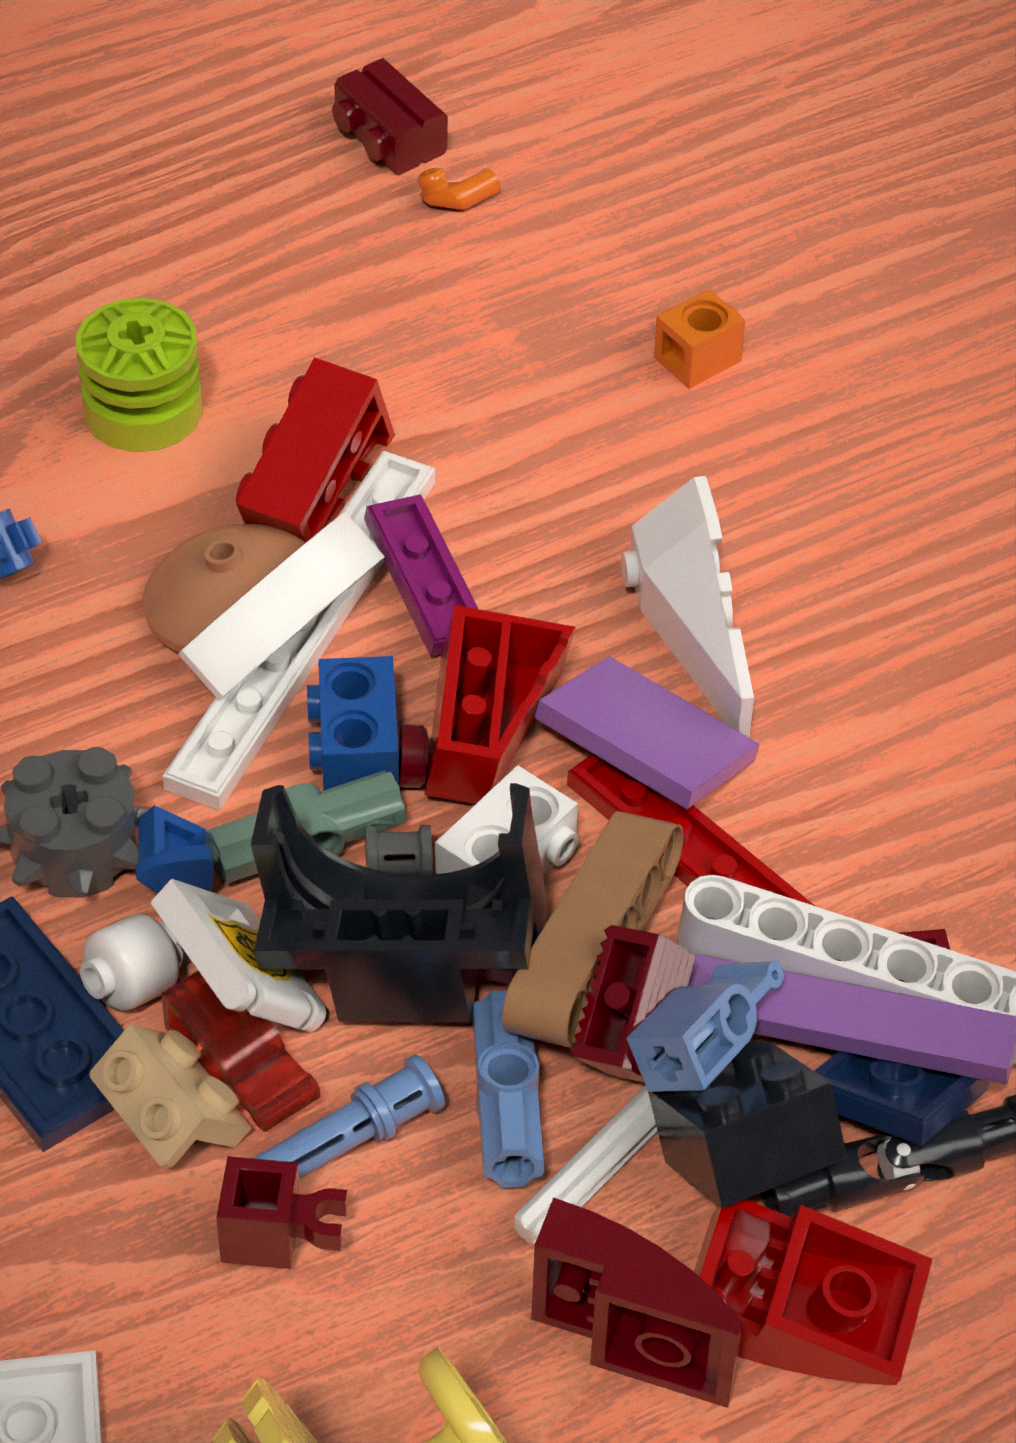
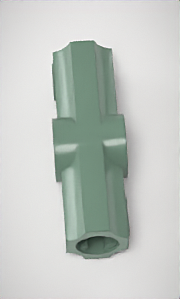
(327, 816)

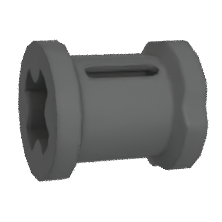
(413, 851)

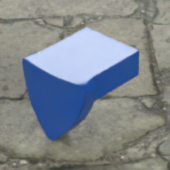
(173, 850)

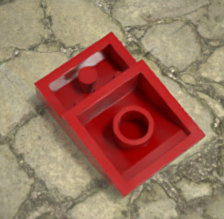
(814, 1291)

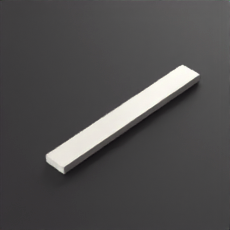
(243, 719)

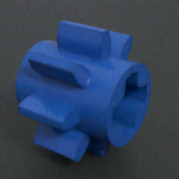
(15, 542)

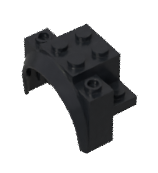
(393, 939)

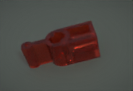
(240, 1052)

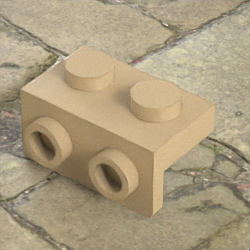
(167, 1094)

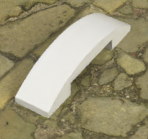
(280, 605)

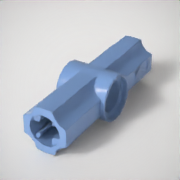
(506, 1097)

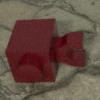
(265, 1213)

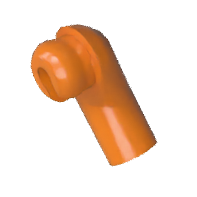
(457, 195)

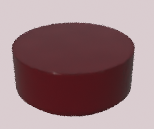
(412, 755)

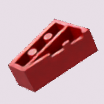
(315, 450)
(488, 697)

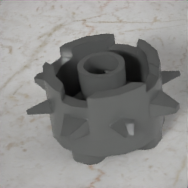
(71, 821)

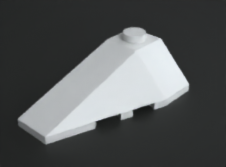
(689, 600)

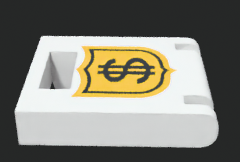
(221, 944)

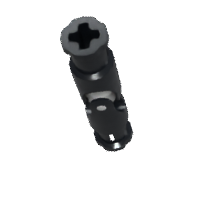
(902, 1164)

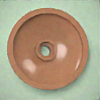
(209, 576)

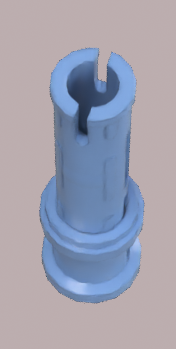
(370, 1114)

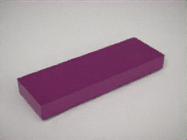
(419, 565)

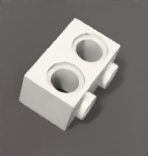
(477, 832)

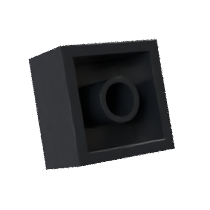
(751, 1126)

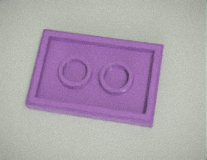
(647, 731)

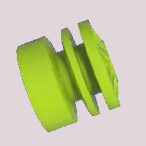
(139, 374)

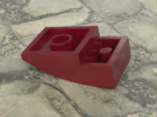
(636, 1304)

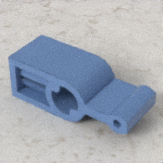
(701, 1027)

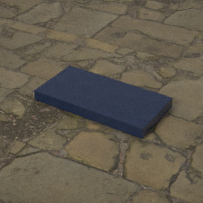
(47, 1034)

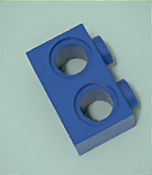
(356, 719)

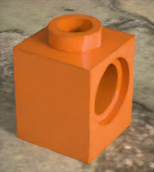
(699, 338)

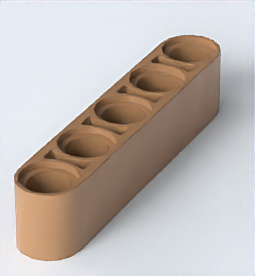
(613, 887)

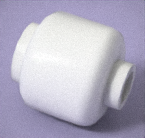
(130, 962)

